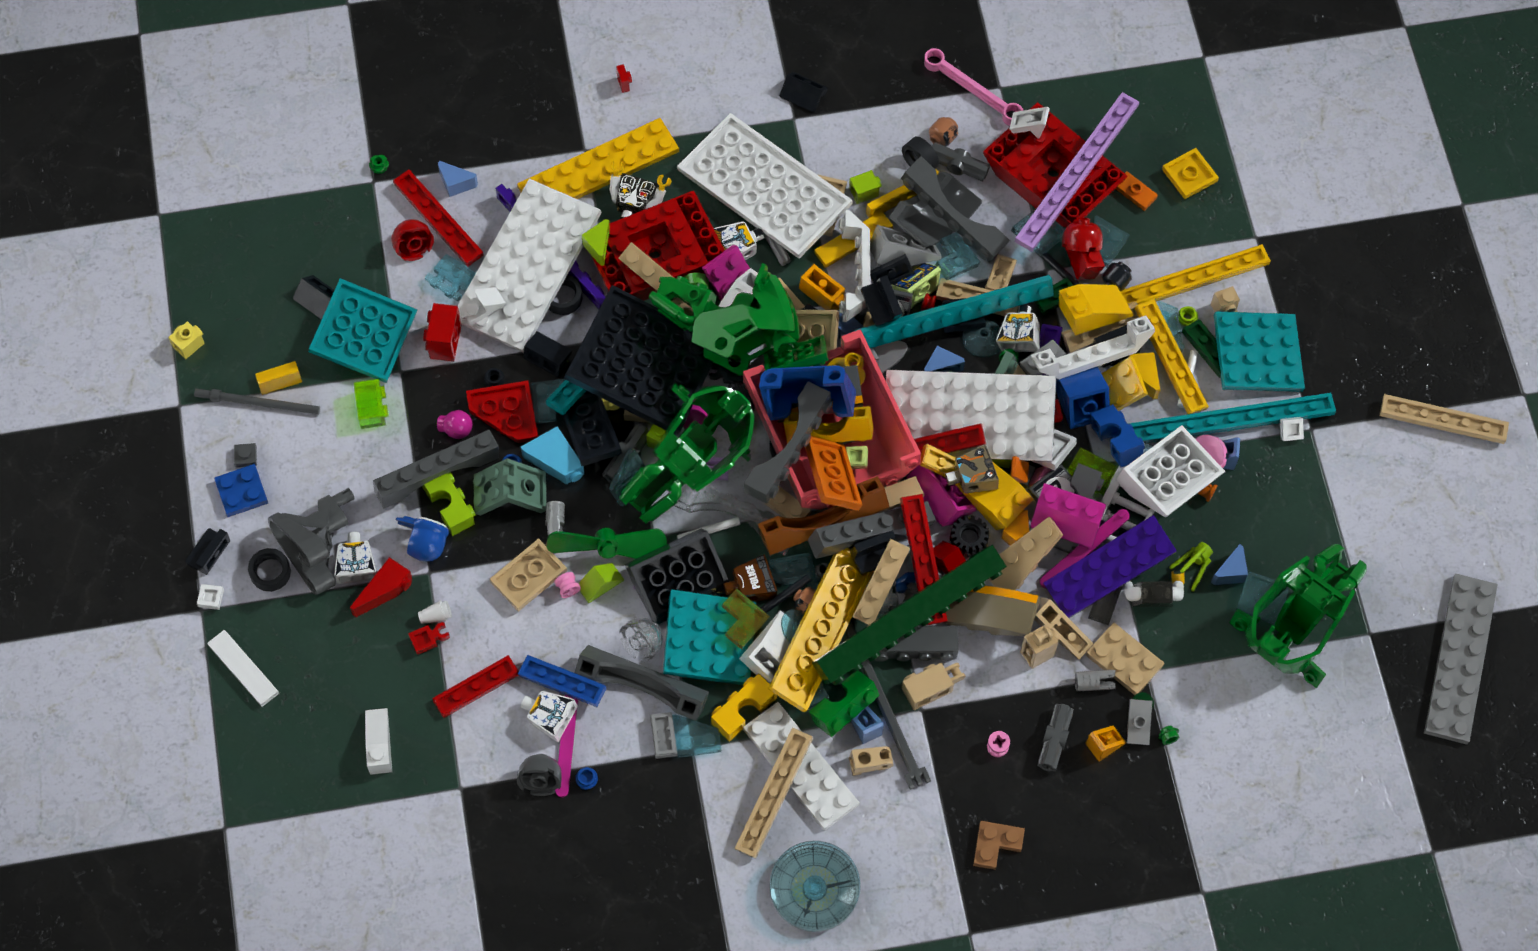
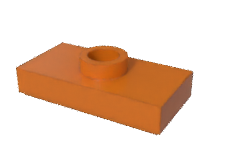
(1137, 192)

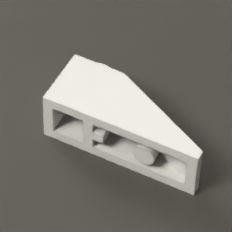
(378, 741)

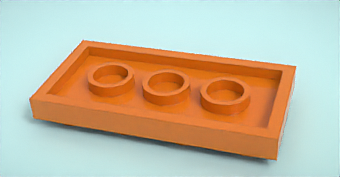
(833, 474)

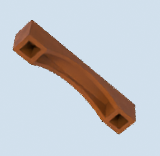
(785, 532)

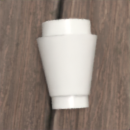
(435, 613)

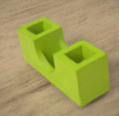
(457, 515)

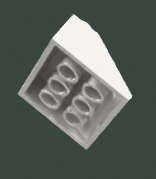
(1170, 473)

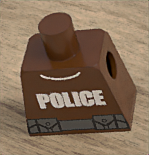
(753, 580)

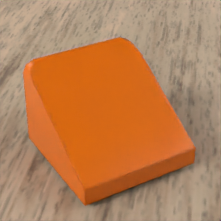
(1019, 470)

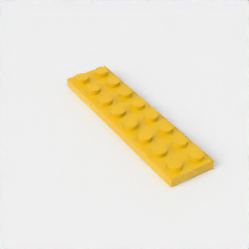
(592, 168)
(820, 630)

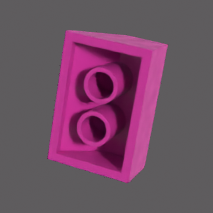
(945, 501)
(1073, 514)

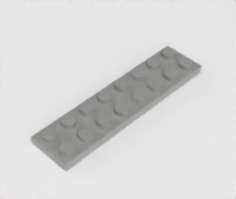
(1461, 659)

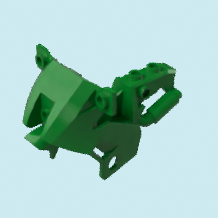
(736, 329)
(685, 458)
(1313, 597)

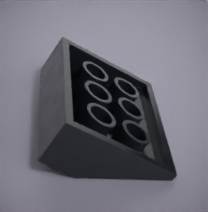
(682, 565)

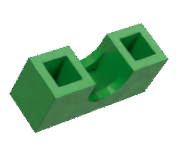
(835, 715)

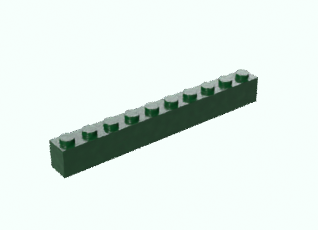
(908, 615)

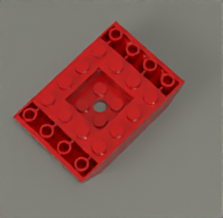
(1025, 160)
(673, 229)

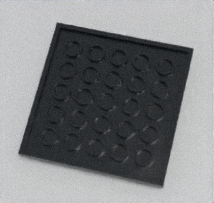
(636, 358)

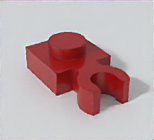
(425, 638)

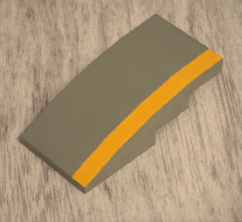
(995, 611)

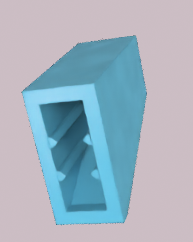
(554, 456)

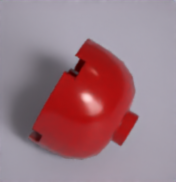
(1082, 236)
(412, 239)

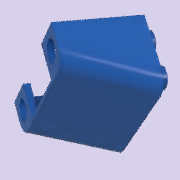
(783, 386)

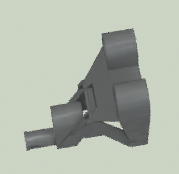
(311, 549)

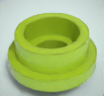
(1187, 311)

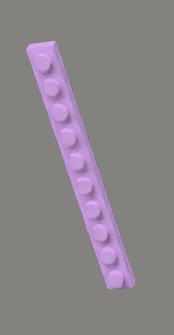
(1076, 172)

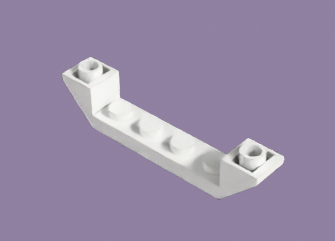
(856, 230)
(1137, 334)

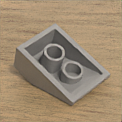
(891, 243)

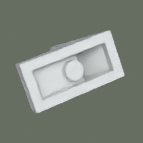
(1030, 120)
(485, 303)

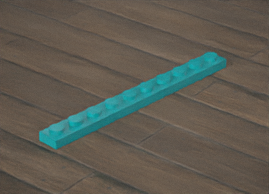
(959, 311)
(1237, 417)

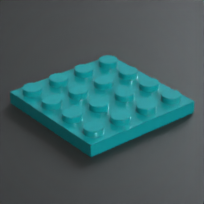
(362, 330)
(1258, 351)
(698, 642)

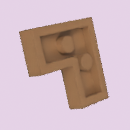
(995, 837)

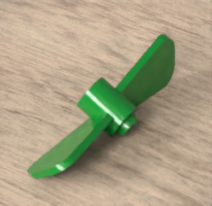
(627, 544)

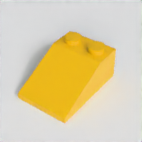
(1092, 306)
(1003, 504)

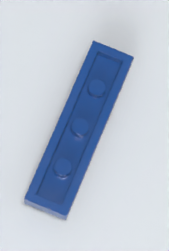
(562, 681)

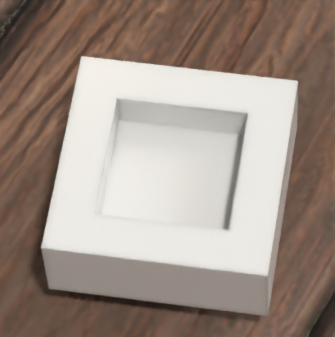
(1291, 429)
(210, 596)

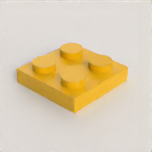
(1190, 173)
(1124, 383)

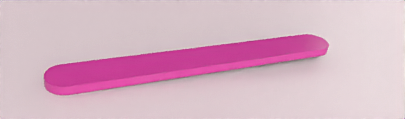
(1080, 551)
(565, 754)

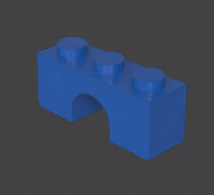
(1111, 424)

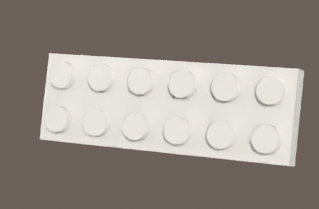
(815, 781)

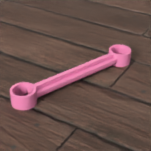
(970, 85)

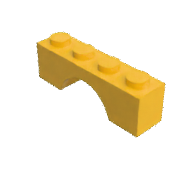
(848, 429)

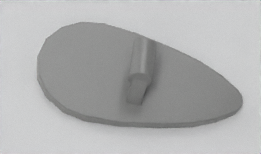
(889, 354)

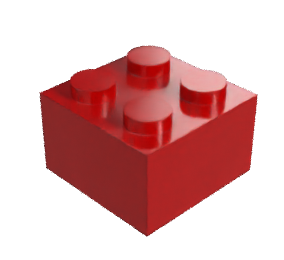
(442, 332)

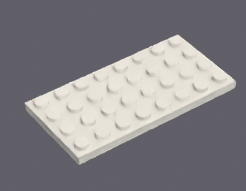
(765, 185)
(530, 261)
(1012, 408)

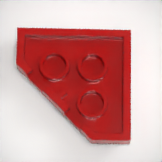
(506, 409)

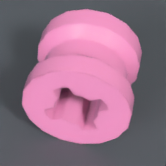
(567, 585)
(994, 747)

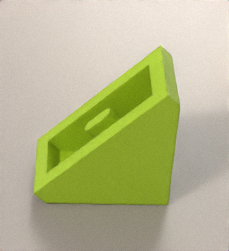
(596, 241)
(599, 581)

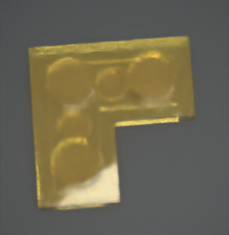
(748, 615)

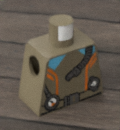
(974, 471)

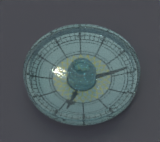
(815, 886)

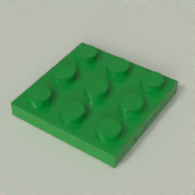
(809, 353)

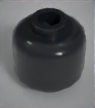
(1117, 274)

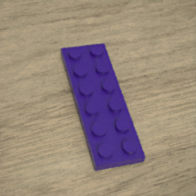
(1110, 567)

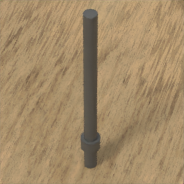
(217, 396)

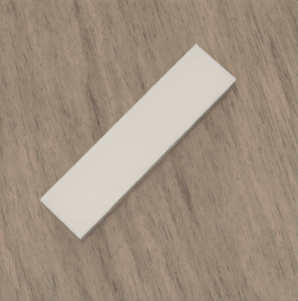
(243, 668)

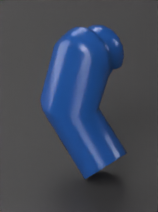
(904, 580)

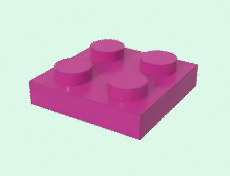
(725, 270)

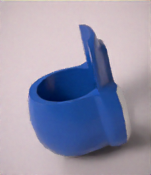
(426, 539)

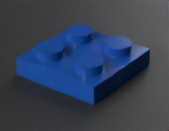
(241, 490)

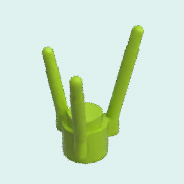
(1199, 555)

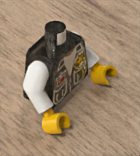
(633, 193)
(1156, 593)

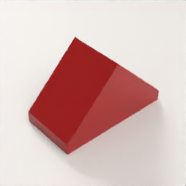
(947, 556)

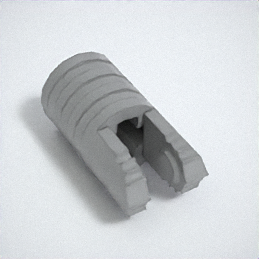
(555, 516)
(1091, 680)

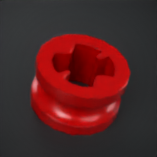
(928, 302)

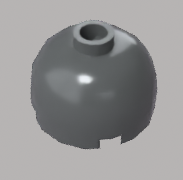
(540, 775)

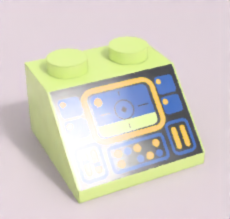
(922, 282)

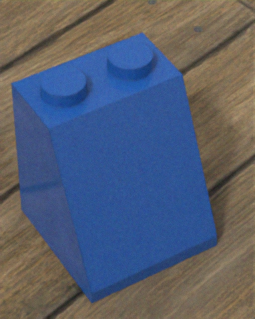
(1082, 395)

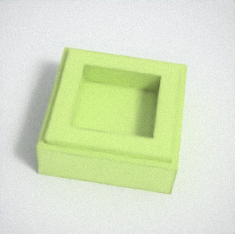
(857, 456)

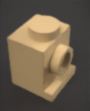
(1225, 300)

